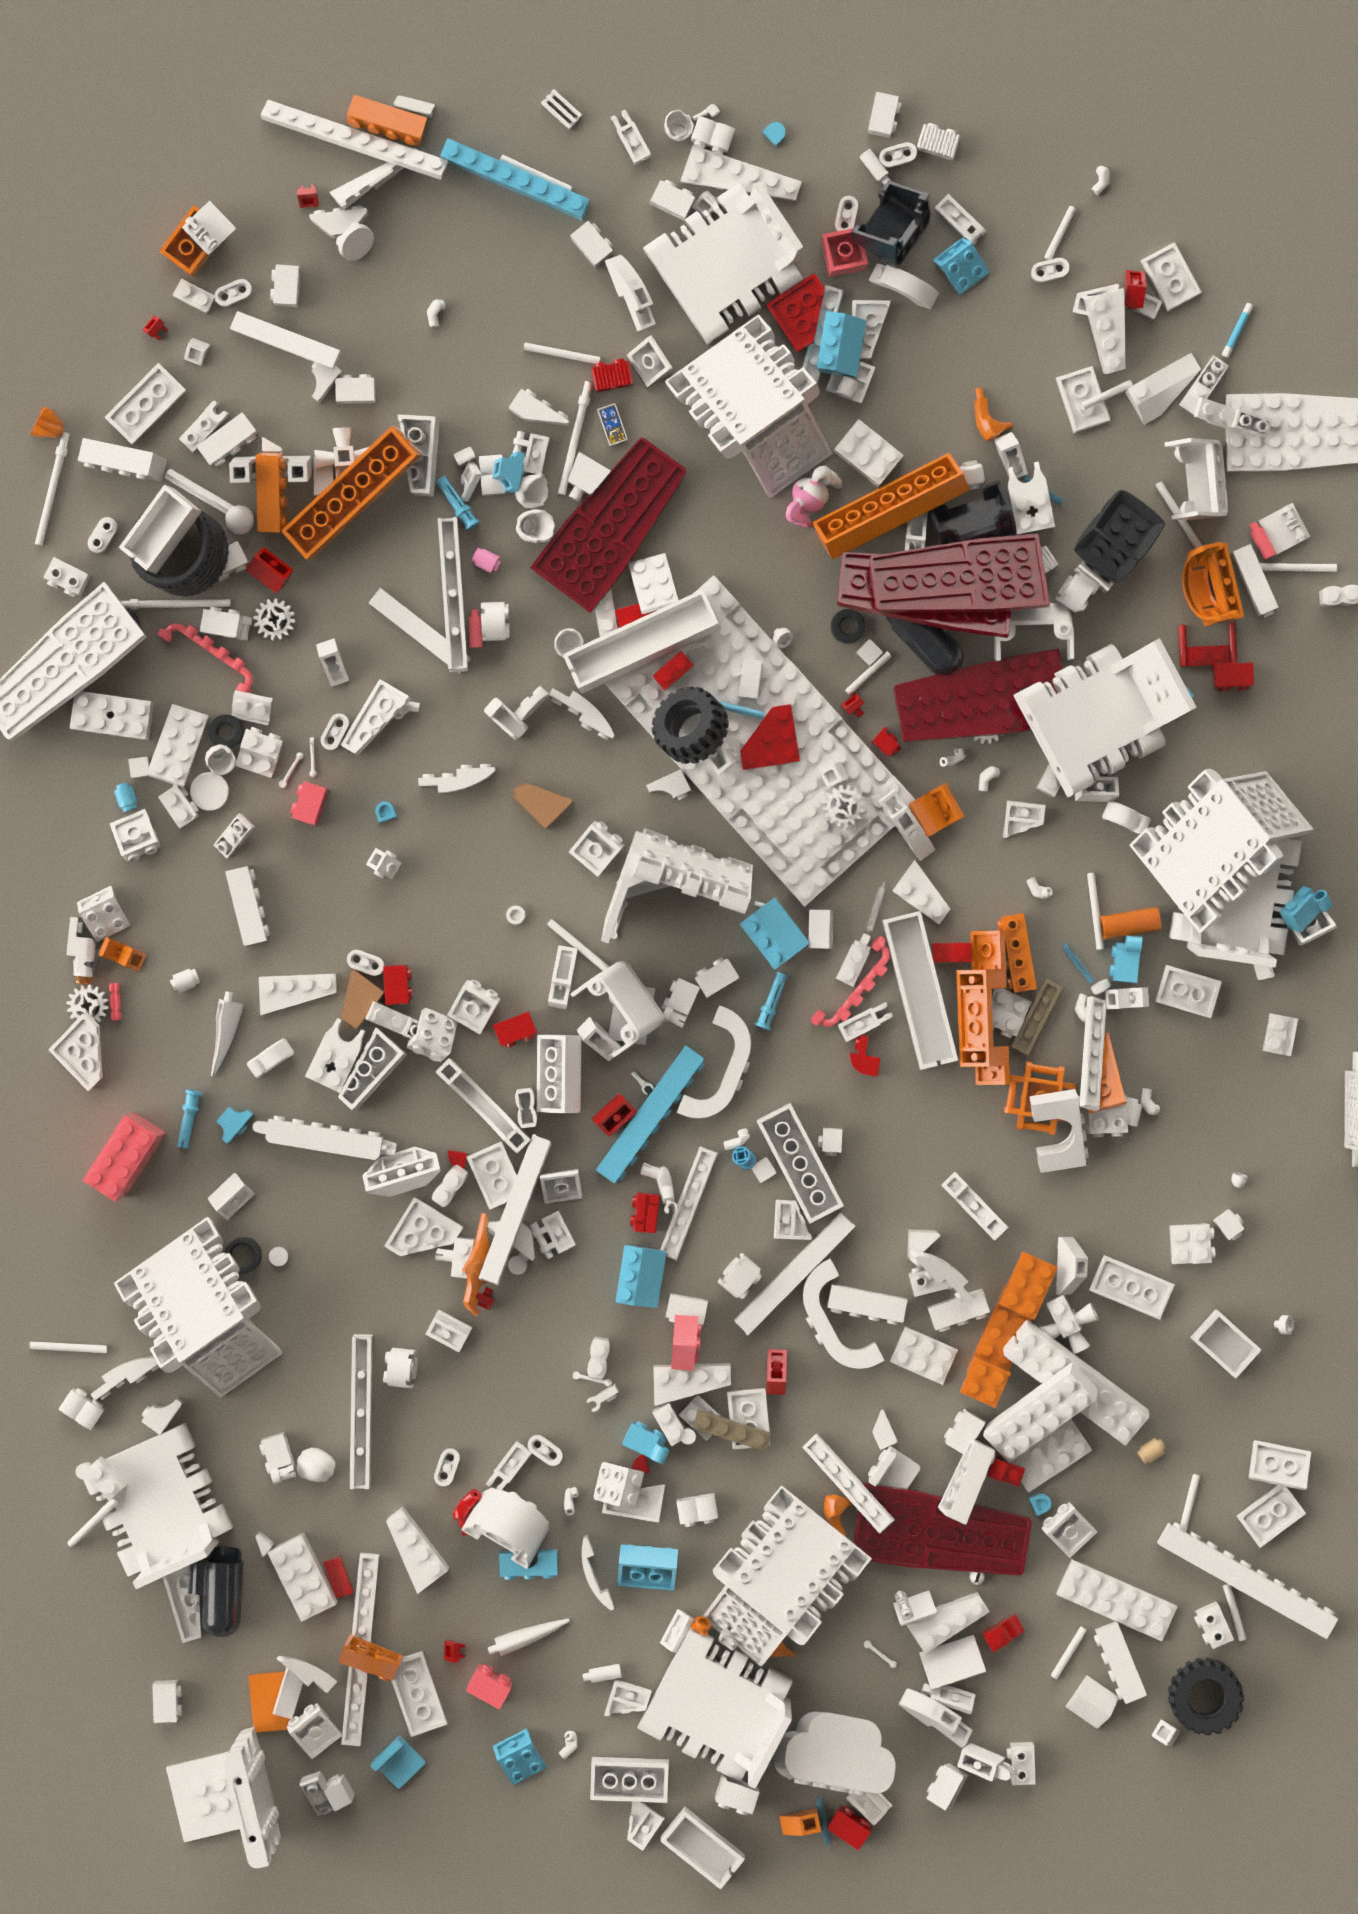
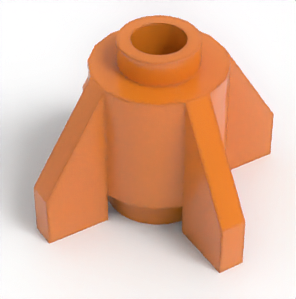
(47, 425)

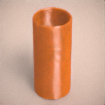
(1131, 923)

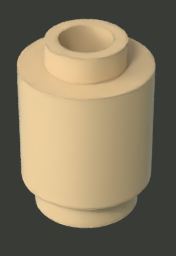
(1151, 1451)

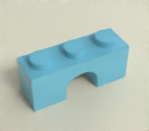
(545, 1566)

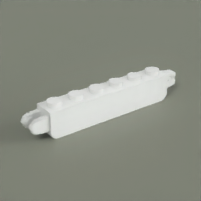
(325, 1139)

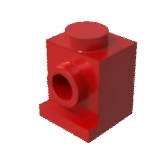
(887, 743)

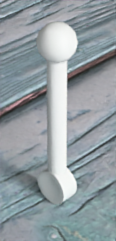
(313, 773)
(283, 783)
(614, 934)
(576, 1375)
(867, 1644)

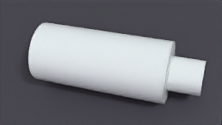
(875, 166)
(603, 1673)

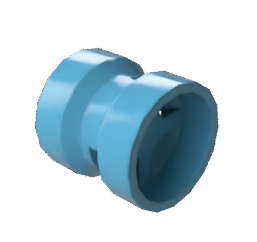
(744, 1158)

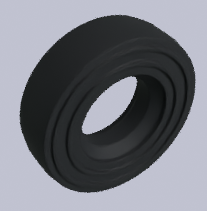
(848, 614)
(234, 723)

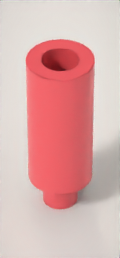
(1262, 541)
(475, 630)

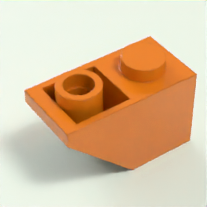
(800, 1822)

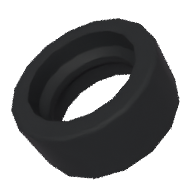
(255, 1247)

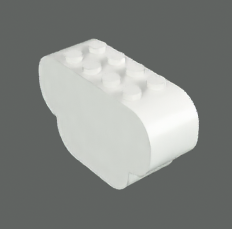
(836, 1754)

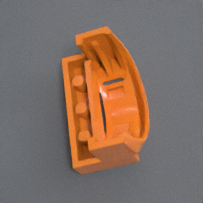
(1196, 586)

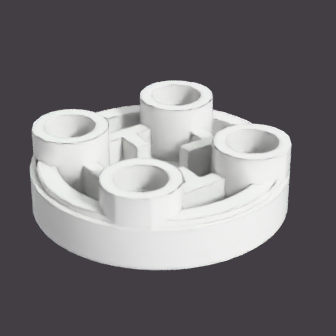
(355, 242)
(530, 705)
(209, 791)

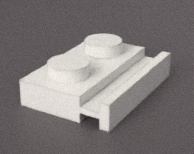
(251, 707)
(1280, 1034)
(448, 1330)
(690, 1411)
(871, 1806)

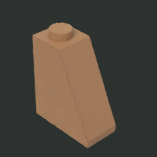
(540, 803)
(358, 999)

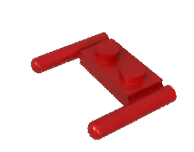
(1207, 654)

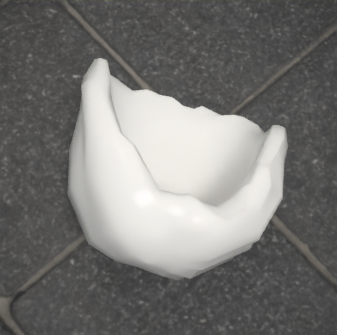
(532, 491)
(535, 526)
(315, 1465)

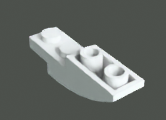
(634, 291)
(1232, 418)
(590, 715)
(465, 778)
(907, 825)
(393, 1020)
(943, 1272)
(132, 1370)
(936, 1715)

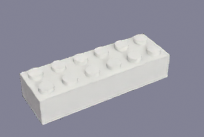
(799, 1163)
(1040, 1412)

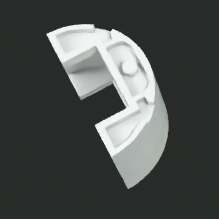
(509, 1523)

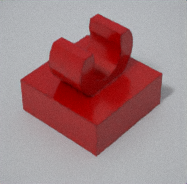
(307, 197)
(153, 326)
(853, 705)
(484, 1299)
(452, 1651)

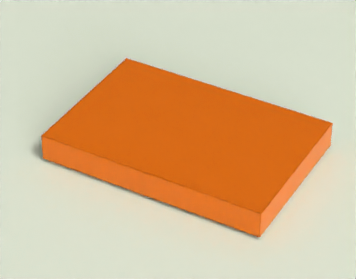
(263, 1695)

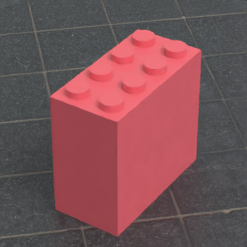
(124, 1156)

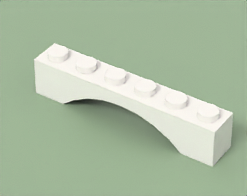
(483, 1105)

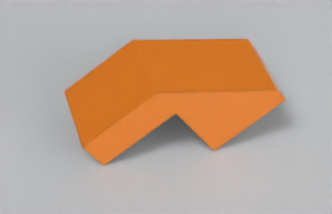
(122, 954)

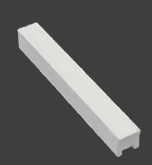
(452, 594)
(515, 1210)
(794, 1273)
(361, 1411)

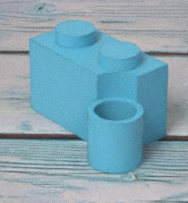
(1305, 908)
(1126, 960)
(646, 1442)

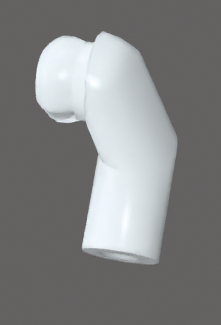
(1104, 179)
(951, 760)
(1080, 1007)
(1147, 1104)

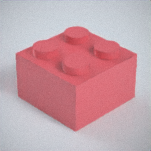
(842, 253)
(309, 803)
(685, 1342)
(489, 1685)

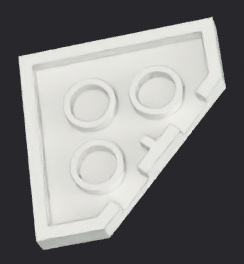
(81, 1051)
(422, 1230)

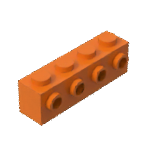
(386, 120)
(270, 492)
(1017, 953)

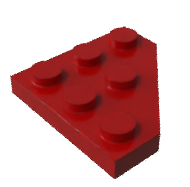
(799, 311)
(772, 741)

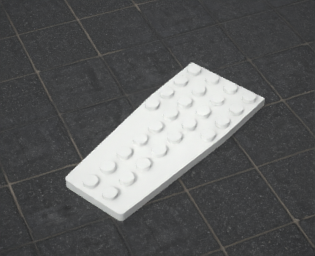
(1302, 433)
(67, 660)

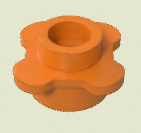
(701, 1625)

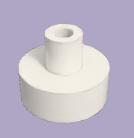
(782, 637)
(1285, 1324)

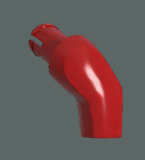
(465, 1506)

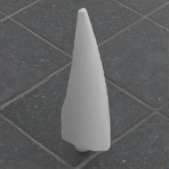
(227, 1021)
(520, 1638)

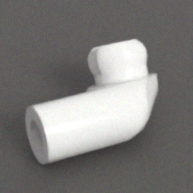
(433, 310)
(410, 706)
(988, 774)
(1039, 891)
(737, 1142)
(568, 1500)
(571, 1744)

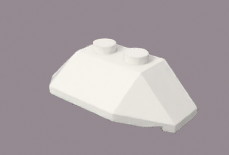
(401, 1172)

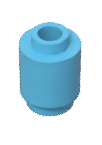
(125, 797)

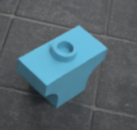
(509, 471)
(233, 1123)

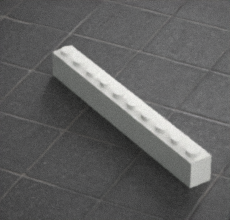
(1247, 1580)

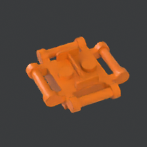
(1034, 1087)

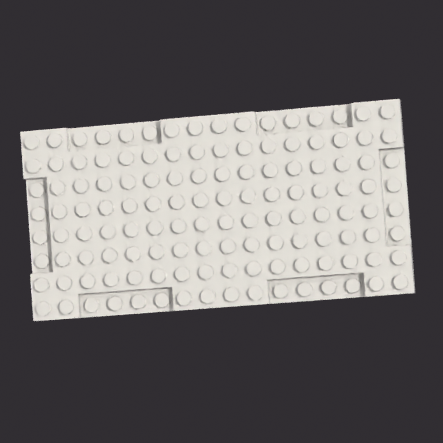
(783, 804)

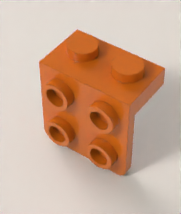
(936, 810)

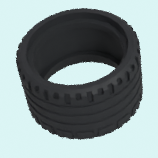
(206, 568)

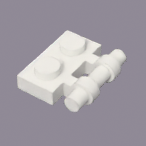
(535, 451)
(557, 1231)

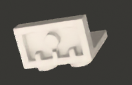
(103, 914)

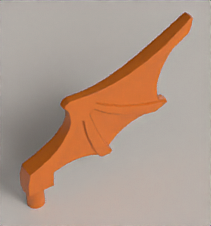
(474, 1266)

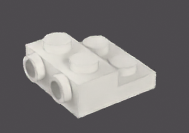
(259, 752)
(135, 836)
(597, 847)
(474, 1006)
(1008, 1011)
(1191, 1243)
(1068, 1529)
(313, 1730)

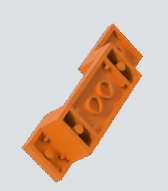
(975, 1009)
(1017, 1303)

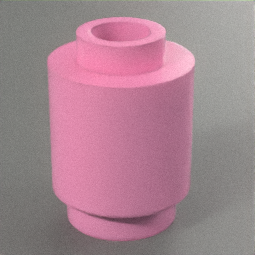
(486, 560)

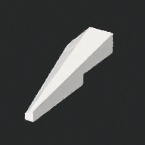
(358, 187)

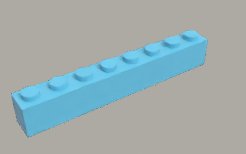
(515, 179)
(647, 1118)

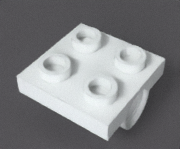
(851, 387)

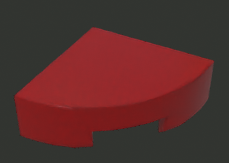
(457, 1158)
(641, 1464)

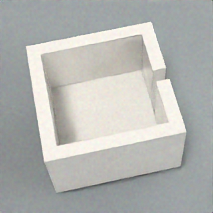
(736, 1795)

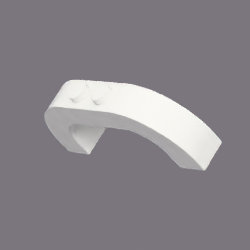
(731, 1081)
(854, 1358)

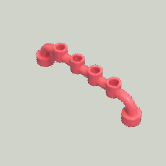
(207, 644)
(855, 997)

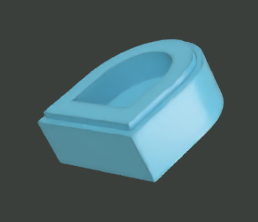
(774, 132)
(385, 811)
(1041, 1503)

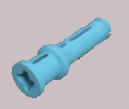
(462, 511)
(768, 1011)
(189, 1108)

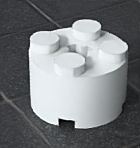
(1077, 590)
(494, 621)
(740, 1276)
(400, 1367)

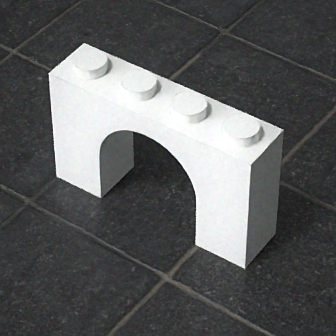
(244, 469)
(1071, 1151)

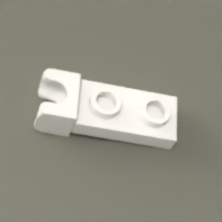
(203, 426)

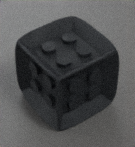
(1119, 536)

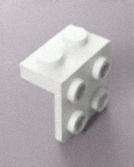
(433, 1035)
(1109, 1121)
(893, 1469)
(618, 1485)

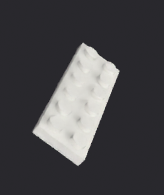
(1116, 1600)

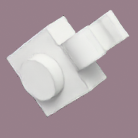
(607, 1394)

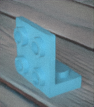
(962, 265)
(519, 1757)
(398, 1762)

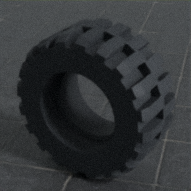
(676, 711)
(1217, 1719)

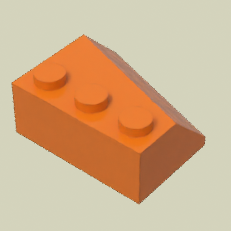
(370, 1658)

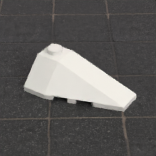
(1160, 389)

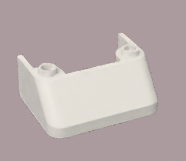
(1204, 478)
(1054, 614)
(630, 998)

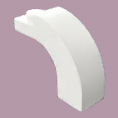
(905, 284)

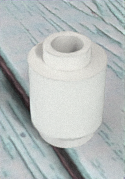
(185, 980)

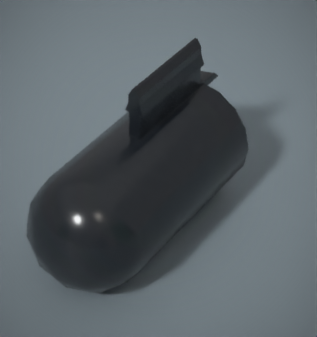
(930, 644)
(221, 1585)

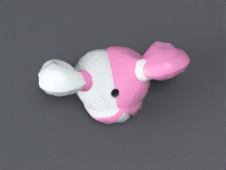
(811, 495)

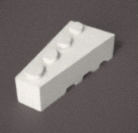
(1108, 328)
(424, 435)
(122, 459)
(372, 1068)
(967, 1481)
(417, 1552)
(948, 1621)

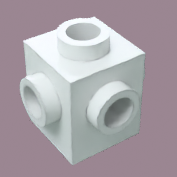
(384, 863)

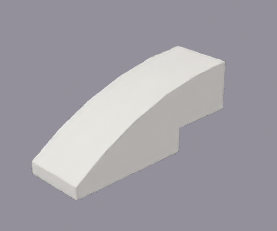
(916, 532)
(562, 977)
(308, 1673)

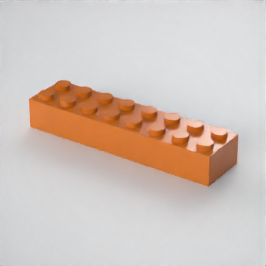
(351, 493)
(890, 506)

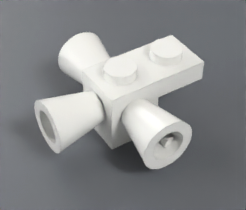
(343, 454)
(1069, 1322)

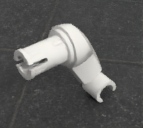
(664, 1182)

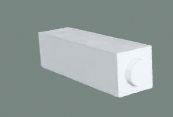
(1254, 581)

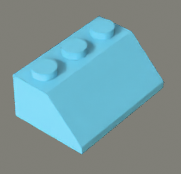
(841, 344)
(774, 933)
(641, 1276)
(647, 1567)

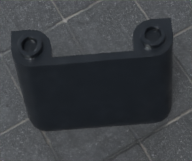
(895, 223)
(977, 519)

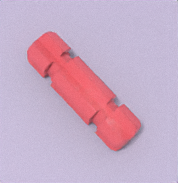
(115, 1001)

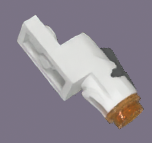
(84, 951)

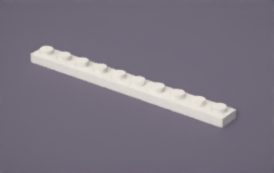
(354, 139)
(362, 1629)

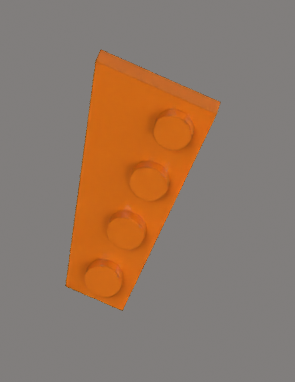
(1111, 1086)

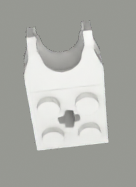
(1030, 494)
(340, 1052)

